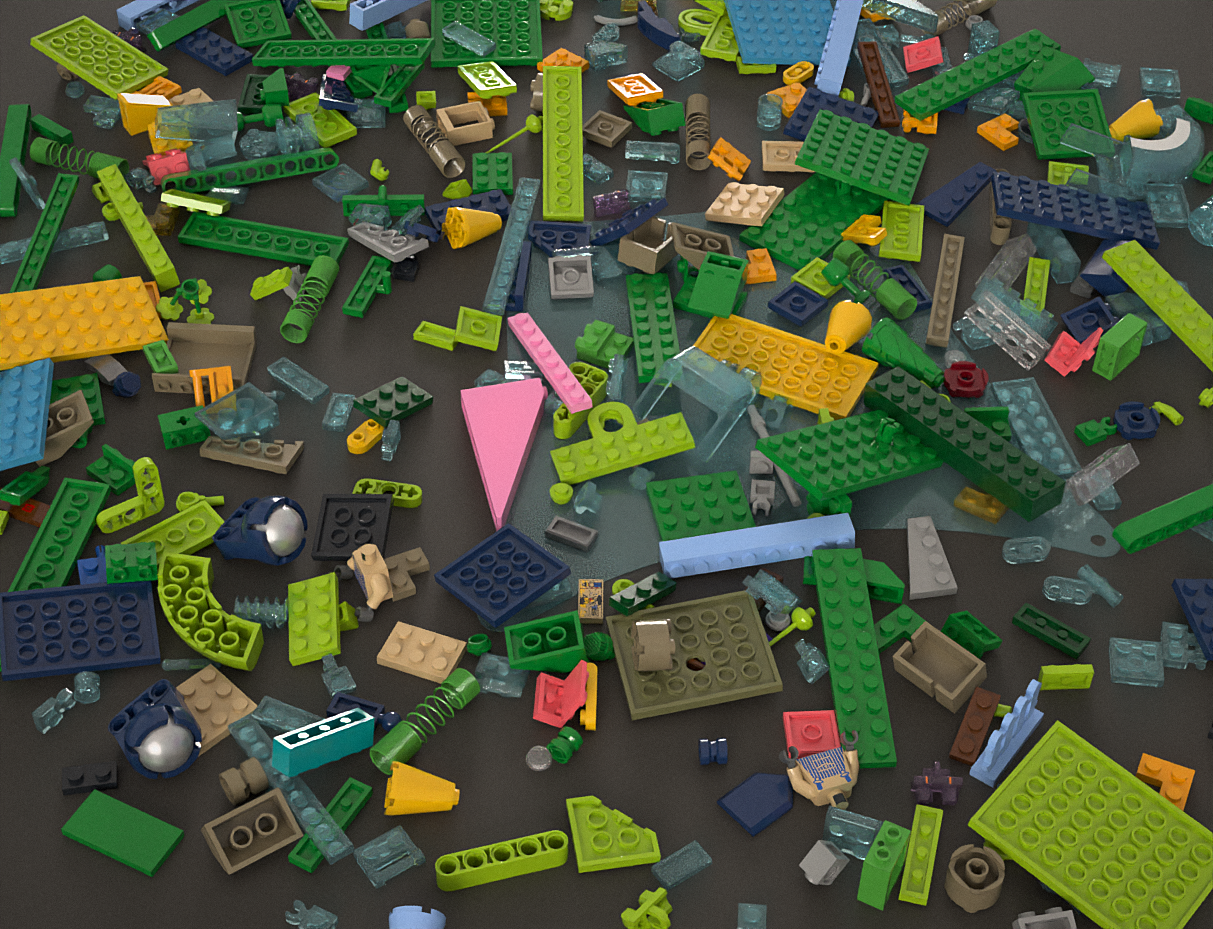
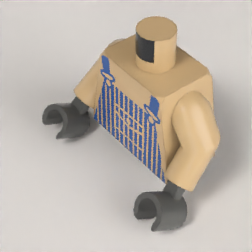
(372, 577)
(825, 775)

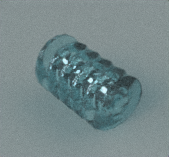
(263, 612)

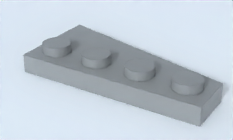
(387, 242)
(927, 562)

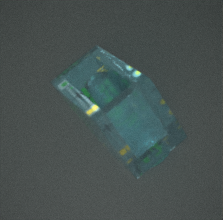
(605, 54)

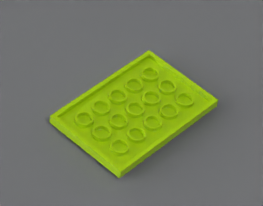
(99, 56)

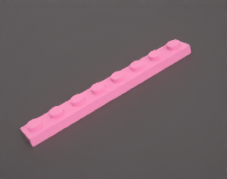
(550, 363)

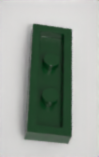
(642, 594)
(1051, 630)

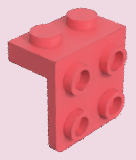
(172, 162)
(1068, 354)
(559, 699)

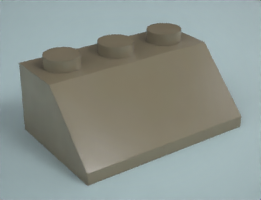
(252, 831)

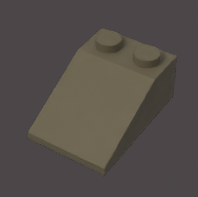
(695, 243)
(66, 423)

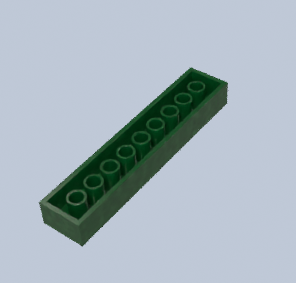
(966, 444)

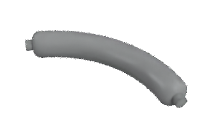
(618, 22)

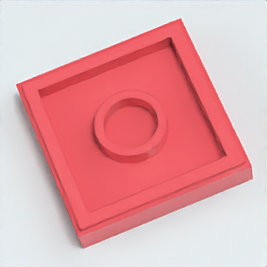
(923, 54)
(811, 731)

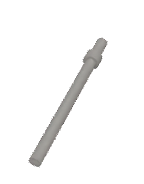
(759, 424)

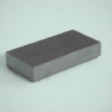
(571, 534)

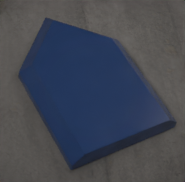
(759, 801)

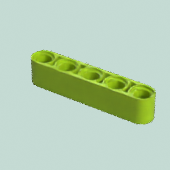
(489, 863)

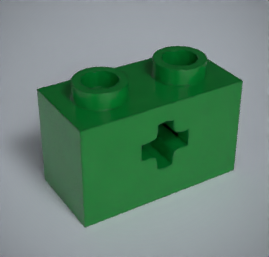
(182, 428)

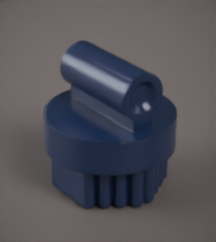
(126, 384)

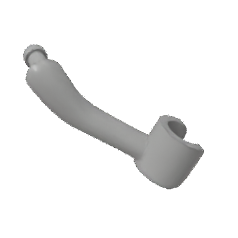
(866, 92)

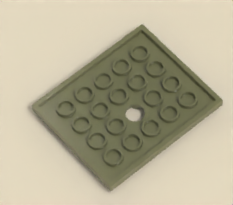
(716, 630)

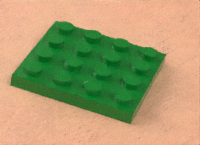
(1053, 112)
(699, 505)

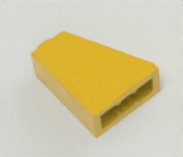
(139, 110)

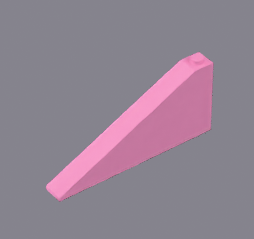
(502, 432)

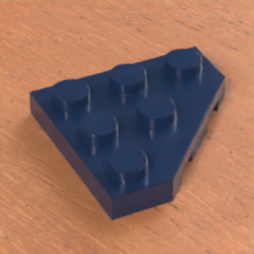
(558, 236)

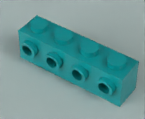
(322, 742)

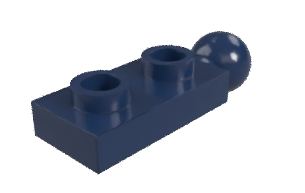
(344, 702)

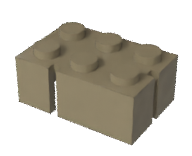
(646, 246)
(940, 667)

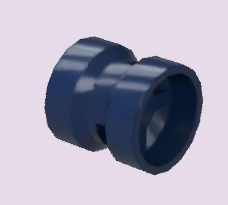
(712, 751)

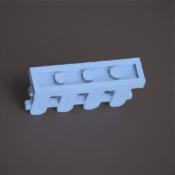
(1010, 738)

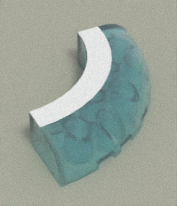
(1166, 158)

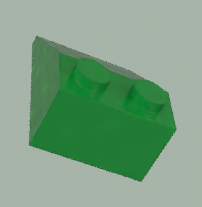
(657, 116)
(547, 643)

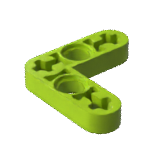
(379, 487)
(141, 503)

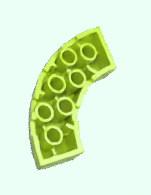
(199, 619)

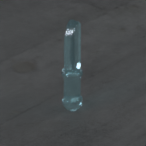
(186, 664)

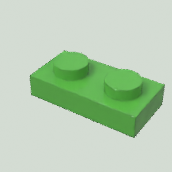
(160, 358)

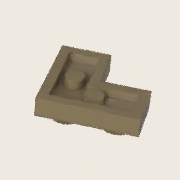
(401, 568)

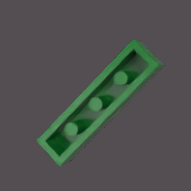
(51, 130)

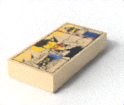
(590, 601)

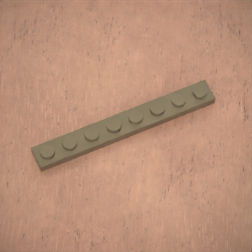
(945, 291)

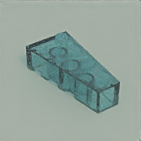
(197, 121)

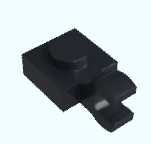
(407, 269)

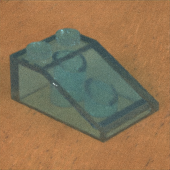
(240, 414)

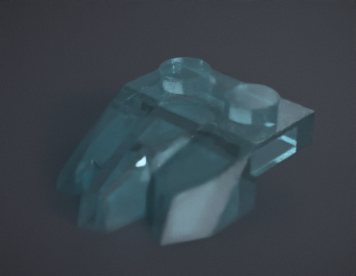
(776, 594)

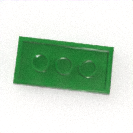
(123, 832)

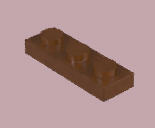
(975, 726)

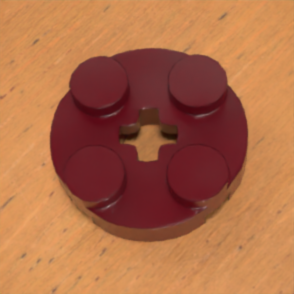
(972, 387)

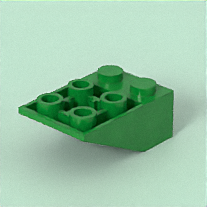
(718, 284)

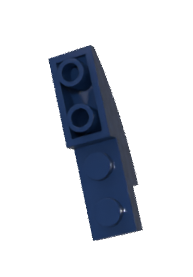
(655, 28)

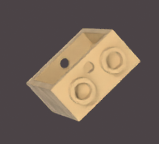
(461, 114)

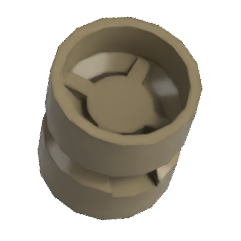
(242, 781)

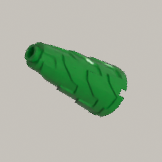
(895, 349)

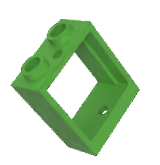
(1119, 346)
(883, 865)

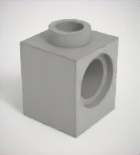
(823, 863)

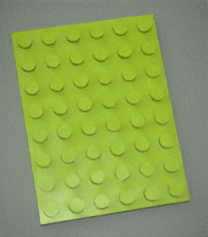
(1099, 836)

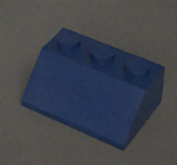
(1100, 273)

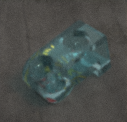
(372, 214)

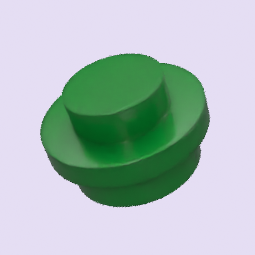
(479, 644)

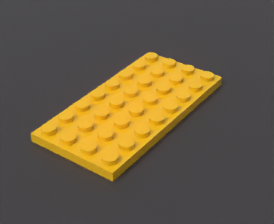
(77, 322)
(790, 364)

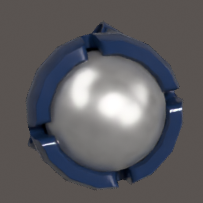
(263, 531)
(158, 732)

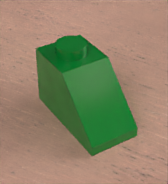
(275, 89)
(882, 582)

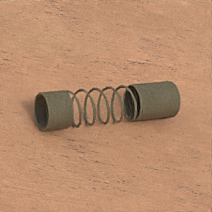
(971, 7)
(697, 122)
(443, 152)

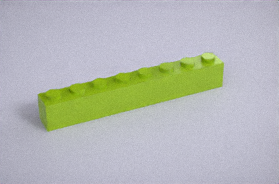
(138, 228)

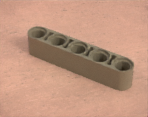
(999, 225)

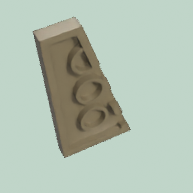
(252, 453)

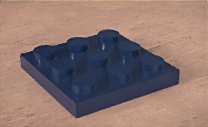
(628, 222)

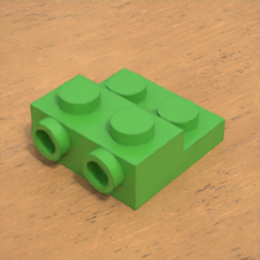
(602, 343)

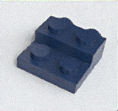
(1088, 318)

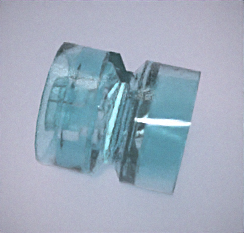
(769, 112)

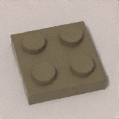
(606, 128)

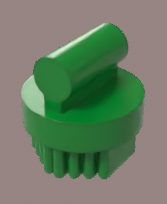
(599, 646)

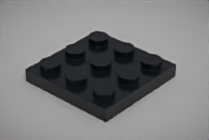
(351, 522)

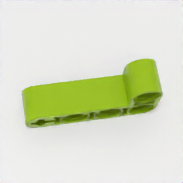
(594, 383)

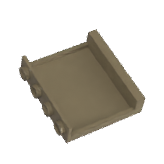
(207, 347)

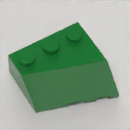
(1053, 72)

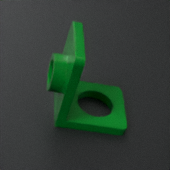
(683, 268)

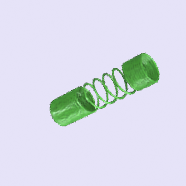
(47, 151)
(316, 283)
(889, 294)
(403, 741)

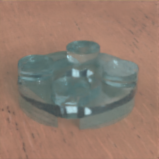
(258, 144)

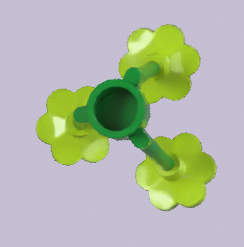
(191, 290)

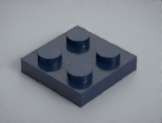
(798, 303)

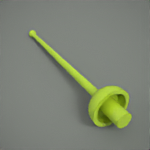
(533, 124)
(801, 620)

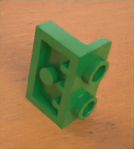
(1199, 109)
(993, 418)
(113, 470)
(970, 633)

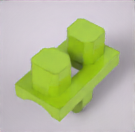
(653, 904)

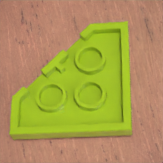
(608, 837)

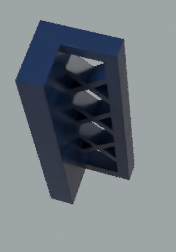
(521, 280)

